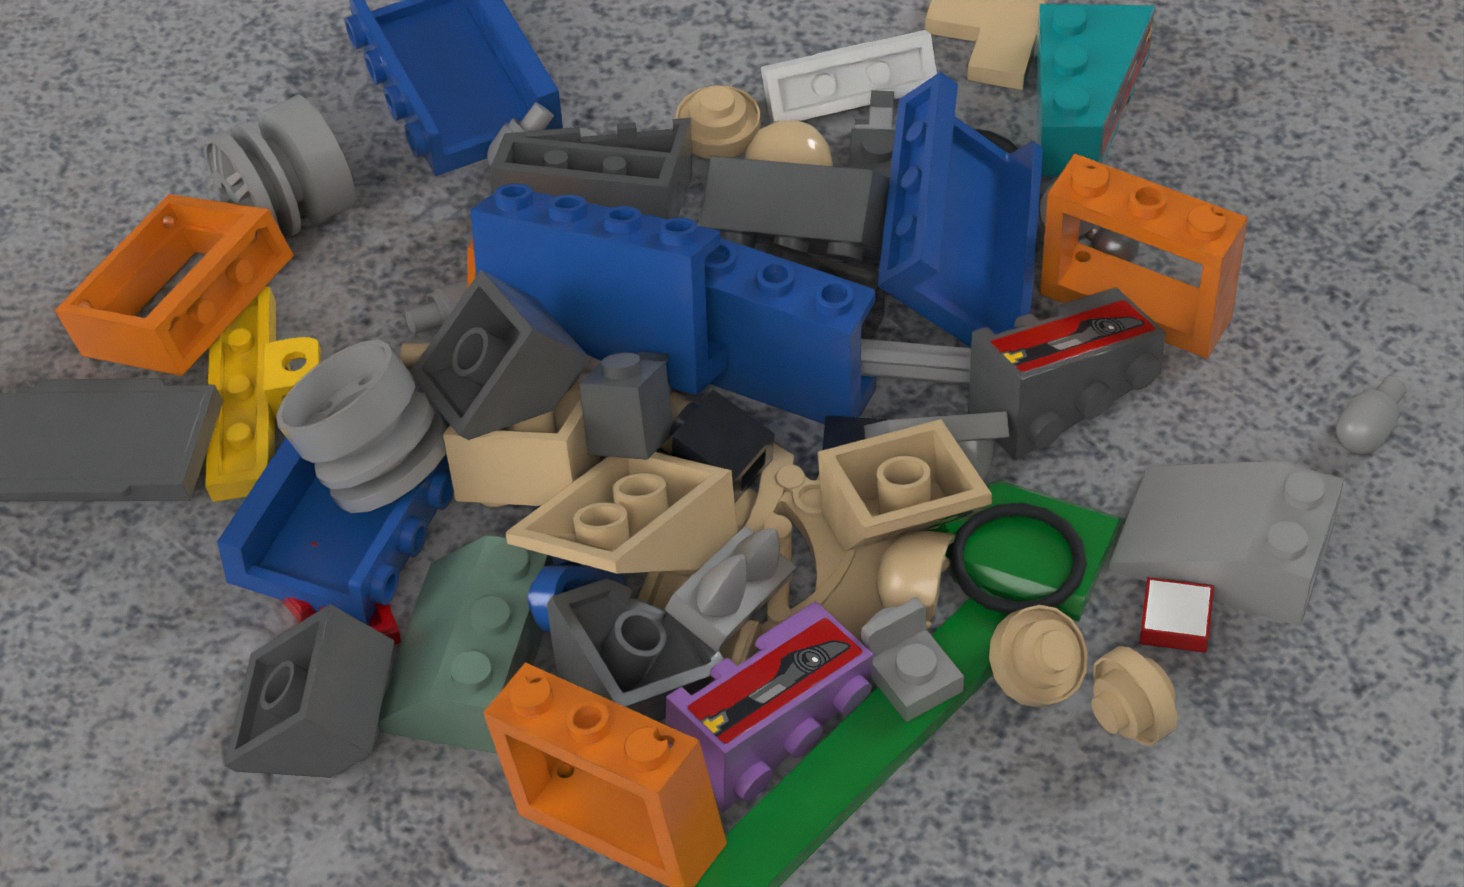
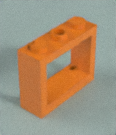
(1157, 217)
(241, 258)
(606, 777)

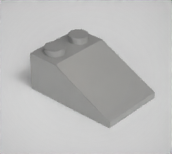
(1233, 526)

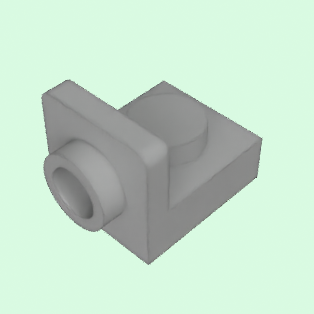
(909, 661)

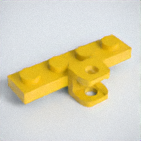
(252, 380)

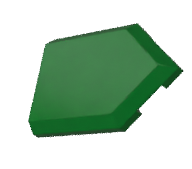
(1028, 557)

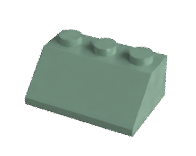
(464, 644)

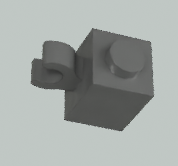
(627, 405)

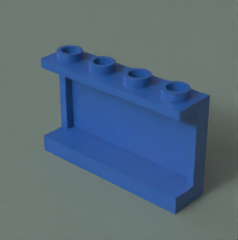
(452, 73)
(958, 218)
(606, 275)
(787, 332)
(356, 553)

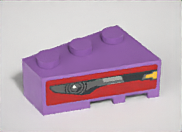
(773, 701)

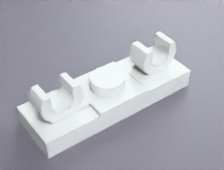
(846, 76)

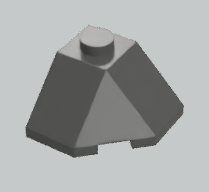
(626, 648)

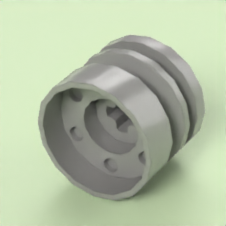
(284, 168)
(363, 426)

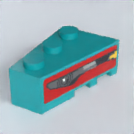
(1086, 76)

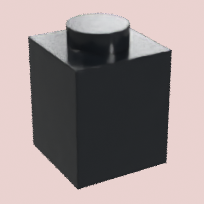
(724, 438)

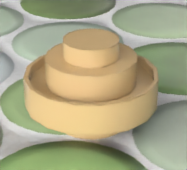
(721, 120)
(1038, 656)
(1133, 696)

